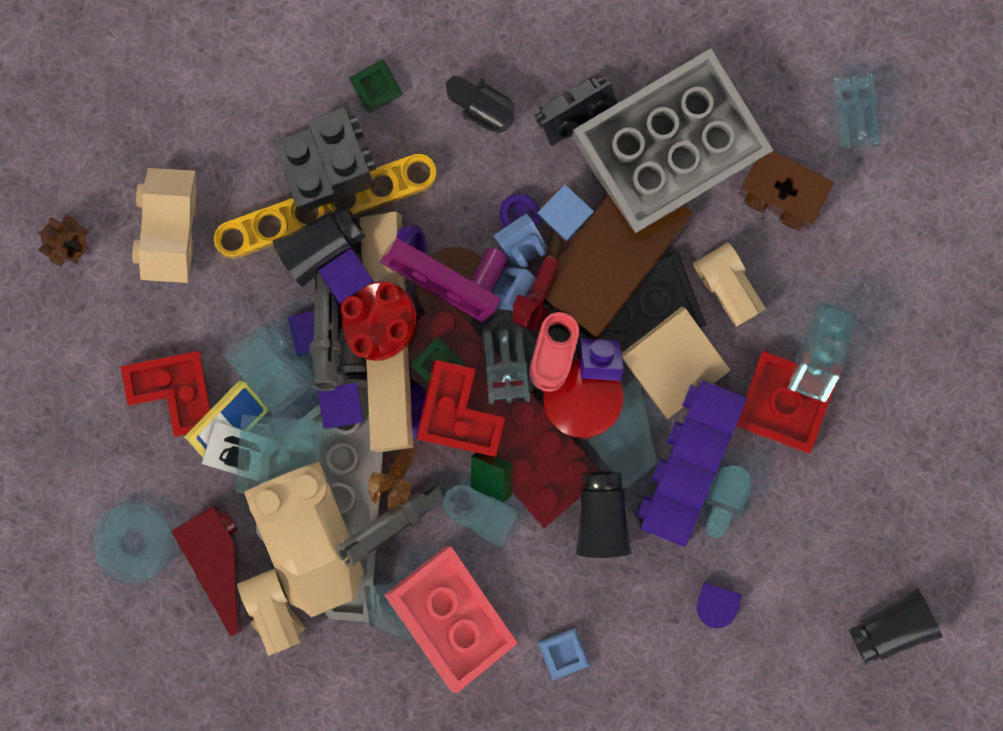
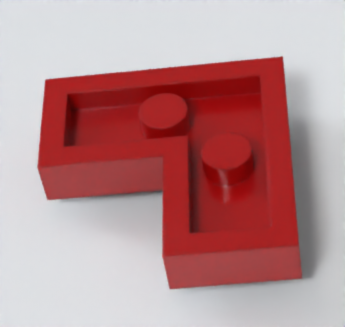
(172, 378)
(448, 420)

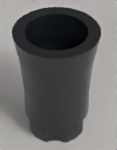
(318, 243)
(603, 516)
(896, 628)

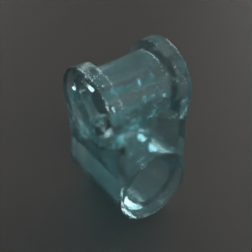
(486, 517)

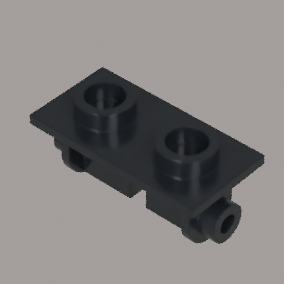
(561, 118)

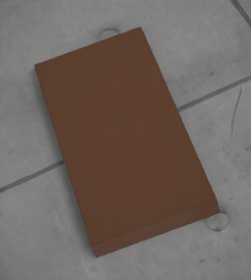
(609, 264)

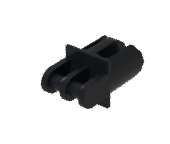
(481, 104)

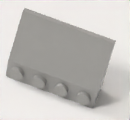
(671, 141)

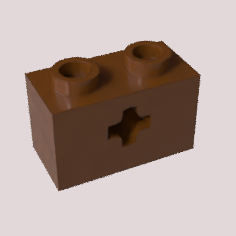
(806, 186)

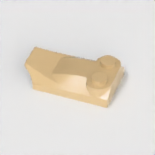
(301, 536)

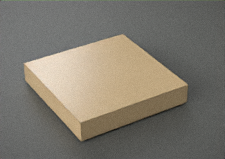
(672, 359)

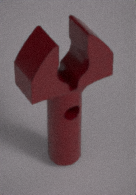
(529, 310)

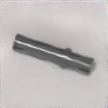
(325, 346)
(389, 524)

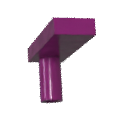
(469, 296)

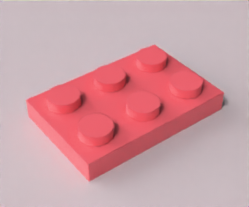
(451, 619)

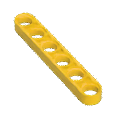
(286, 210)

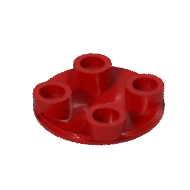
(378, 321)
(584, 405)

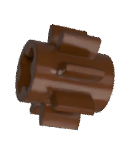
(63, 240)

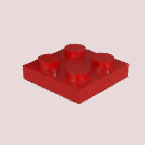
(778, 411)

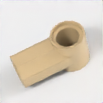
(726, 278)
(267, 604)

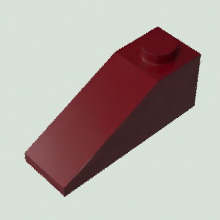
(214, 559)

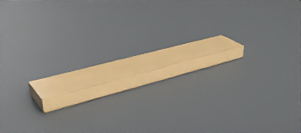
(387, 379)

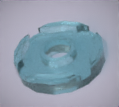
(109, 542)

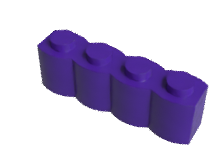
(692, 463)

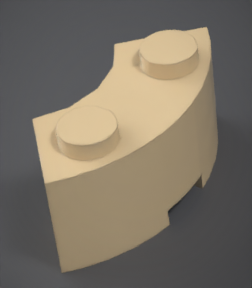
(166, 226)

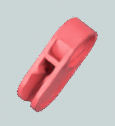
(551, 358)

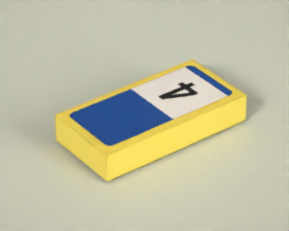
(236, 402)

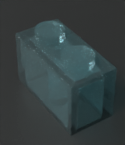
(822, 351)
(270, 371)

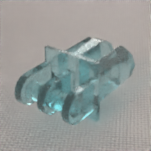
(856, 108)
(506, 370)
(727, 499)

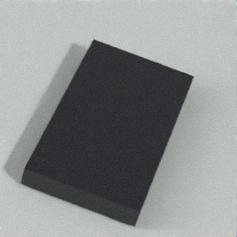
(654, 301)

